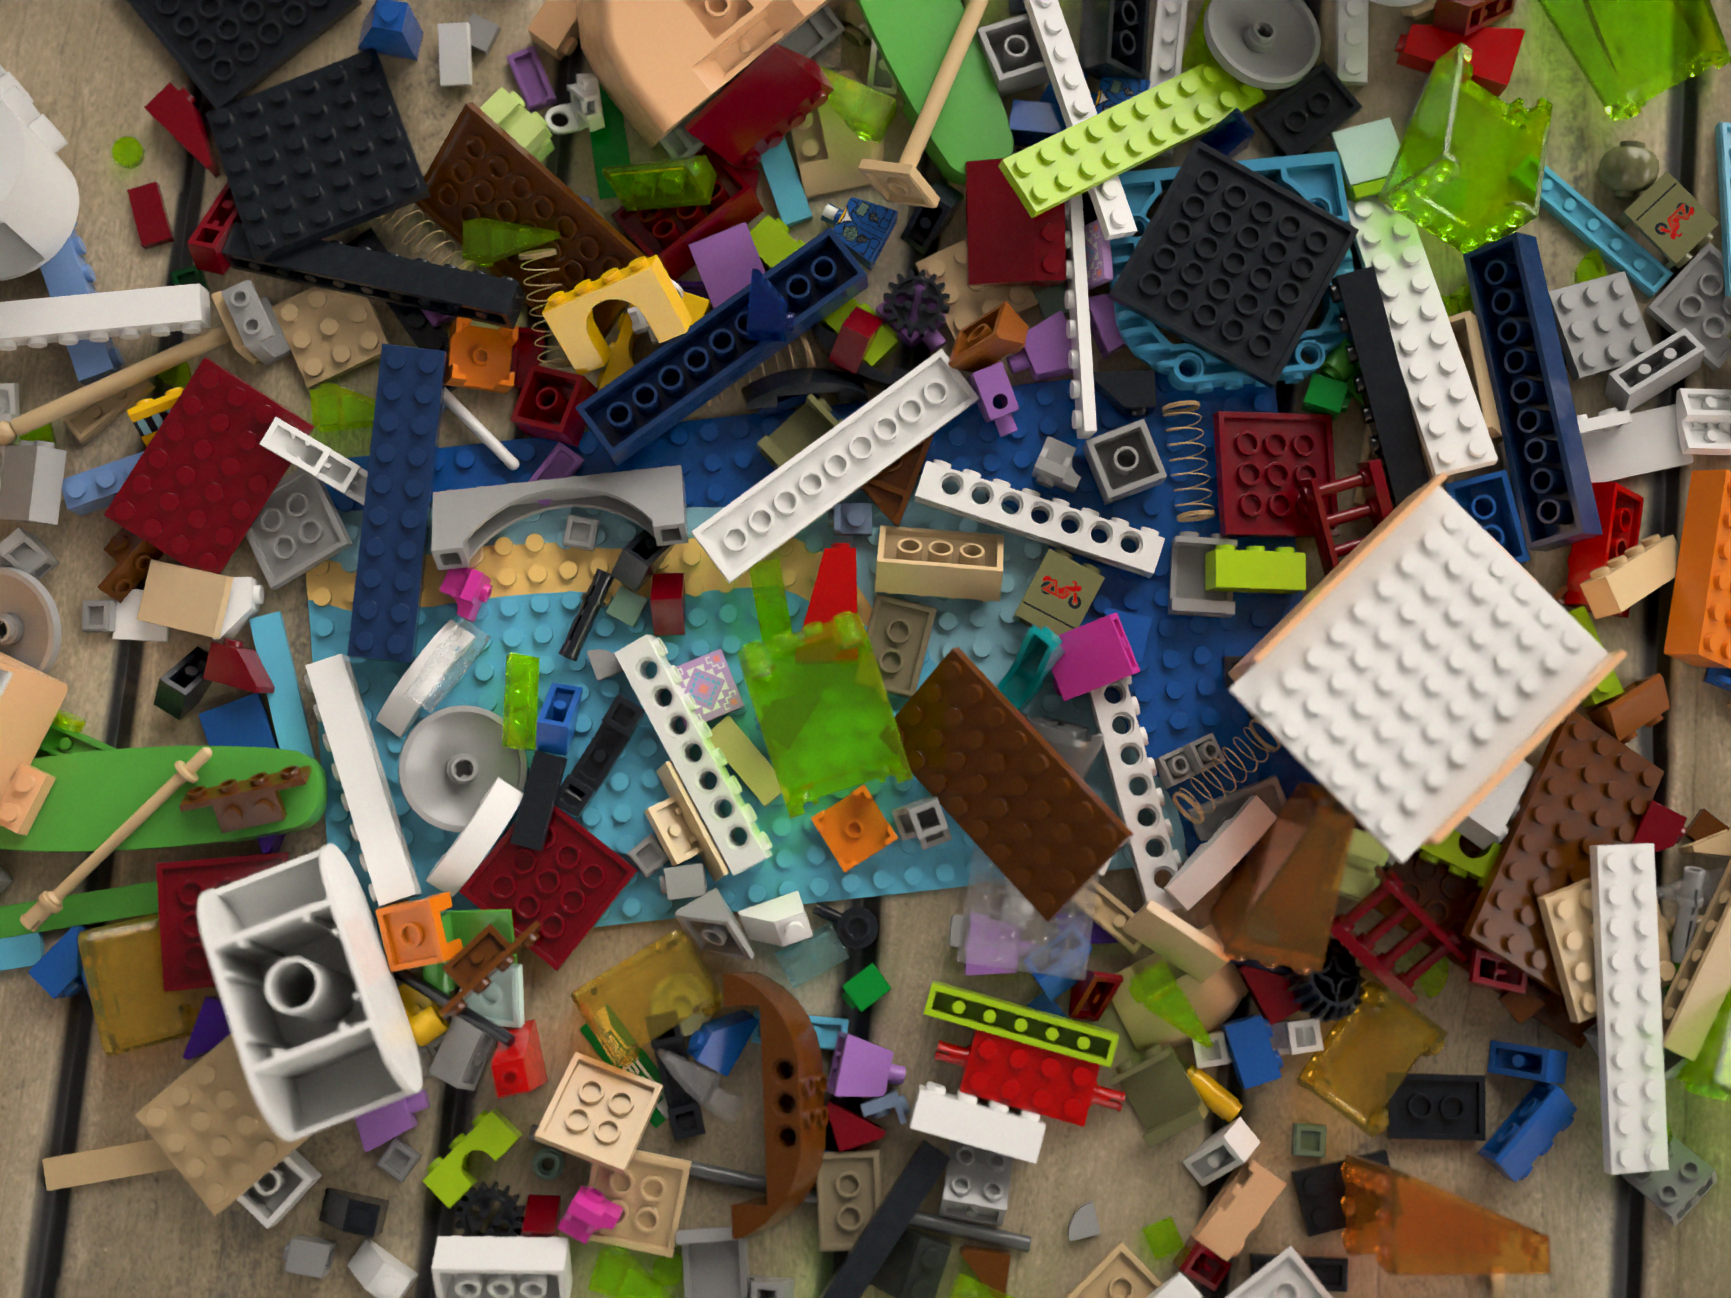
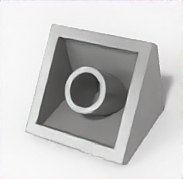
(714, 927)

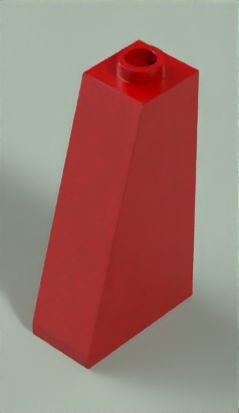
(1492, 54)
(835, 585)
(521, 1065)

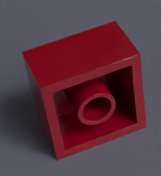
(549, 404)

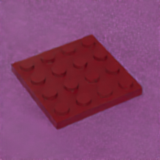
(1261, 471)
(558, 887)
(178, 888)

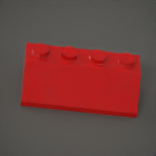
(1620, 522)

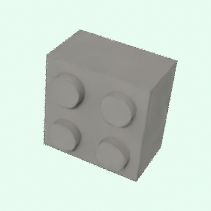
(1013, 55)
(1124, 461)

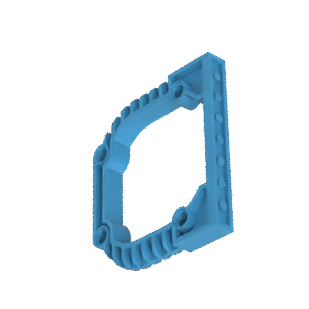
(1310, 176)

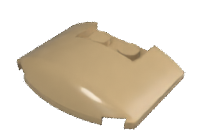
(831, 152)
(1212, 1000)

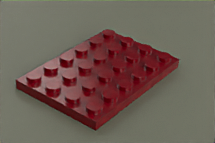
(205, 470)

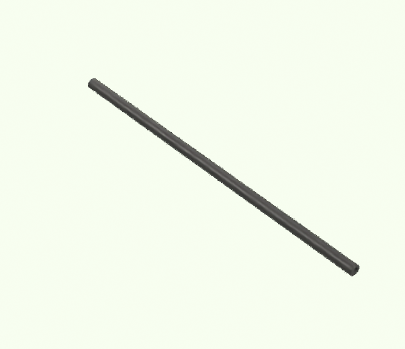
(920, 1219)

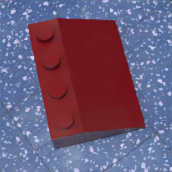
(761, 106)
(674, 228)
(1002, 237)

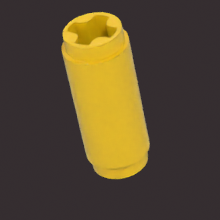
(1214, 1094)

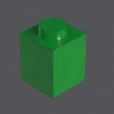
(1326, 397)
(865, 988)

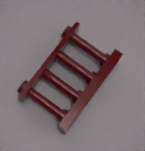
(1377, 507)
(1382, 964)

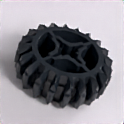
(1334, 990)

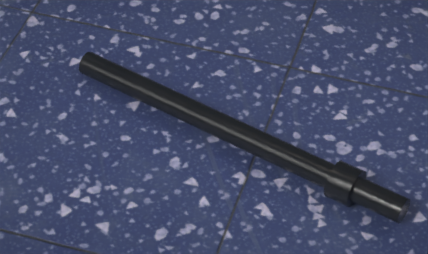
(467, 1014)

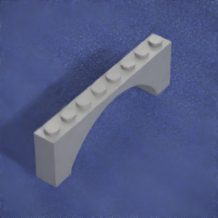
(472, 516)

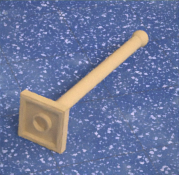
(901, 180)
(130, 376)

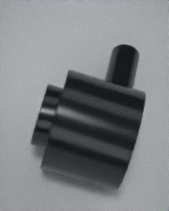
(855, 926)

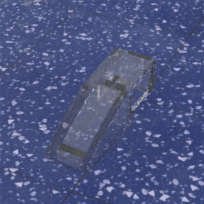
(447, 664)
(703, 1086)

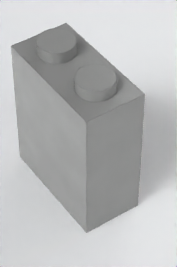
(32, 482)

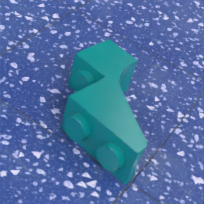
(1033, 662)

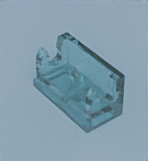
(812, 955)

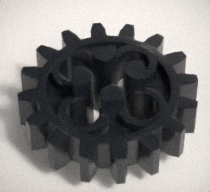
(931, 294)
(485, 1198)

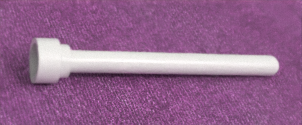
(479, 430)

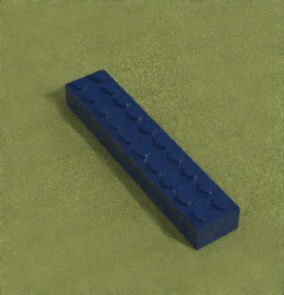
(718, 350)
(1532, 393)
(397, 504)

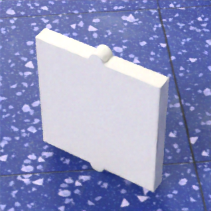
(129, 628)

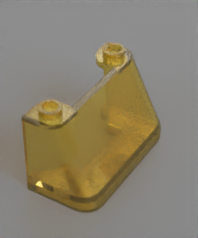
(127, 987)
(647, 996)
(1370, 1057)

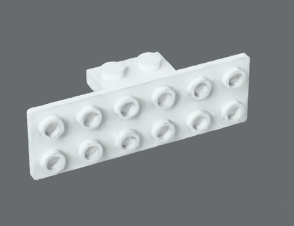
(1626, 444)

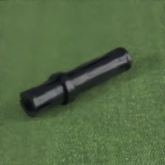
(584, 620)

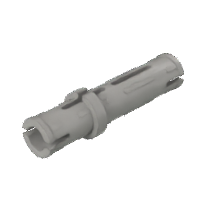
(1688, 905)

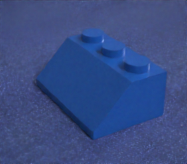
(1493, 507)
(1528, 1131)

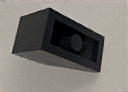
(929, 223)
(1128, 391)
(639, 560)
(183, 685)
(354, 1212)

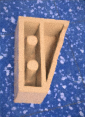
(556, 27)
(1237, 1209)

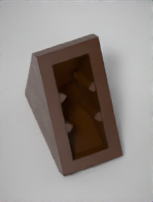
(989, 1265)

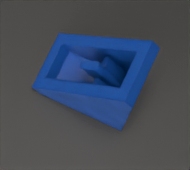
(1136, 630)

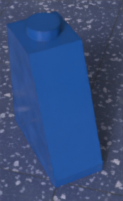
(391, 30)

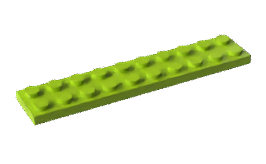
(1125, 136)

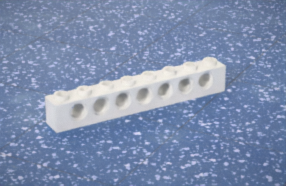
(1140, 562)
(634, 661)
(1131, 804)

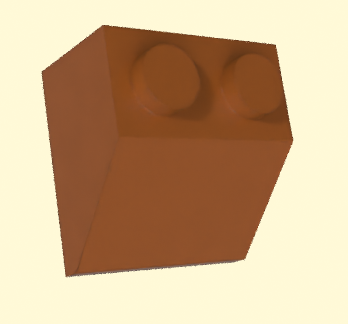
(989, 339)
(1637, 706)

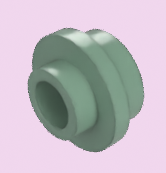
(538, 1166)

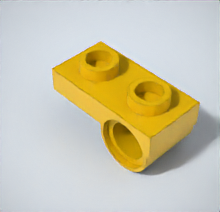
(422, 1015)

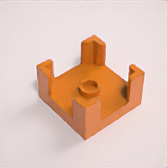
(480, 357)
(854, 828)
(415, 932)

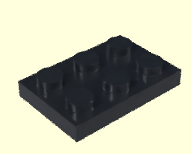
(1307, 112)
(1438, 1107)
(1322, 1191)

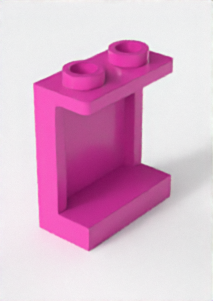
(1093, 657)

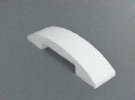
(399, 710)
(476, 838)
(1288, 1038)

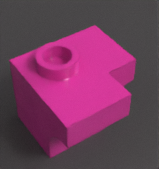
(468, 589)
(589, 1213)

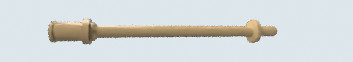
(52, 901)

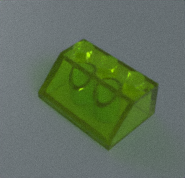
(662, 182)

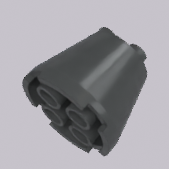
(1069, 741)

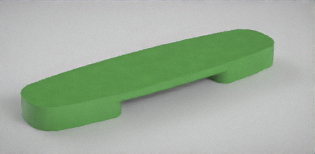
(913, 46)
(106, 787)

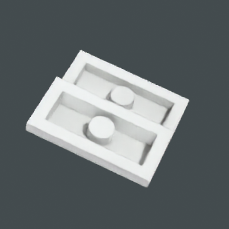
(1704, 421)

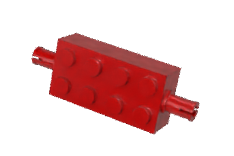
(1029, 1077)

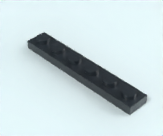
(411, 318)

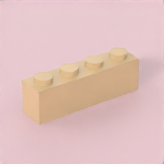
(1631, 575)

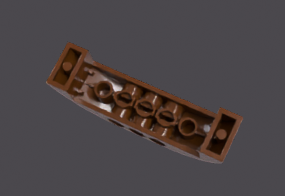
(791, 1101)

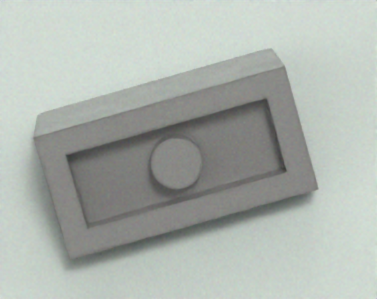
(462, 1055)

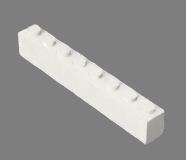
(104, 316)
(362, 779)

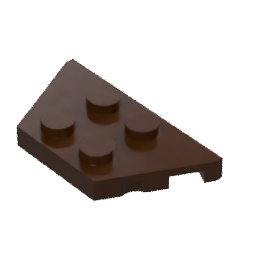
(895, 484)

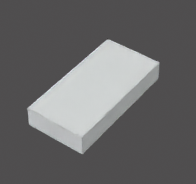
(455, 54)

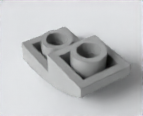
(1188, 760)

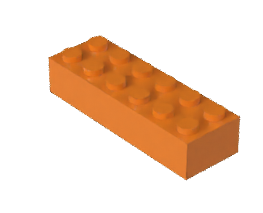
(1702, 586)

